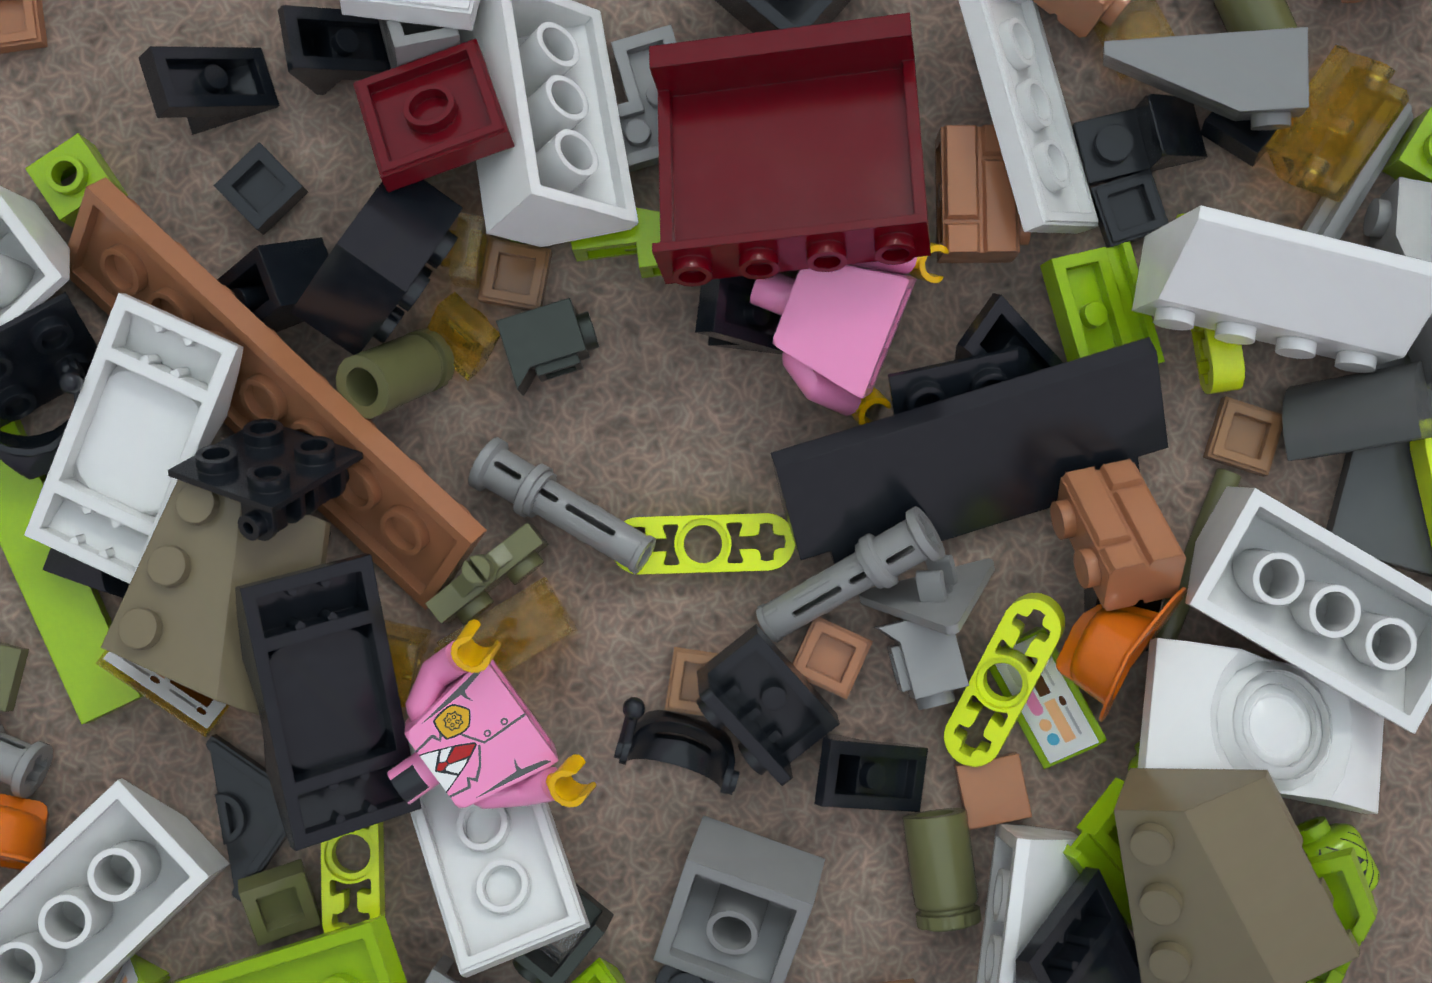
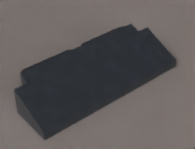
(973, 454)

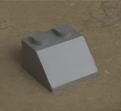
(739, 906)

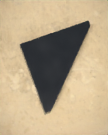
(245, 810)

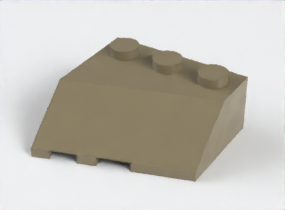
(183, 595)
(1222, 881)

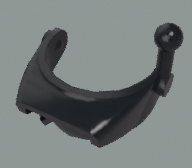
(34, 454)
(641, 741)

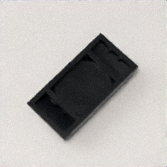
(325, 697)
(1081, 940)

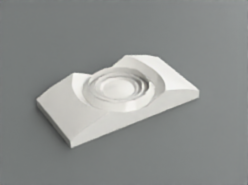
(143, 408)
(1256, 713)

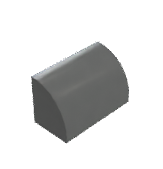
(1356, 412)

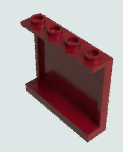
(789, 151)

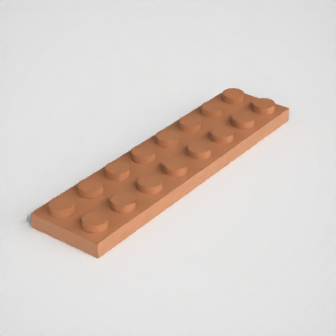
(389, 500)

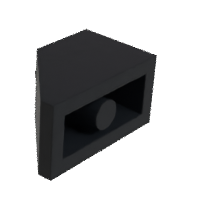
(275, 278)

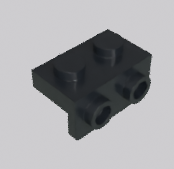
(763, 704)

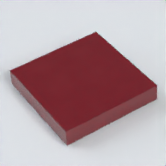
(432, 115)

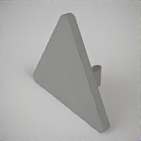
(936, 596)

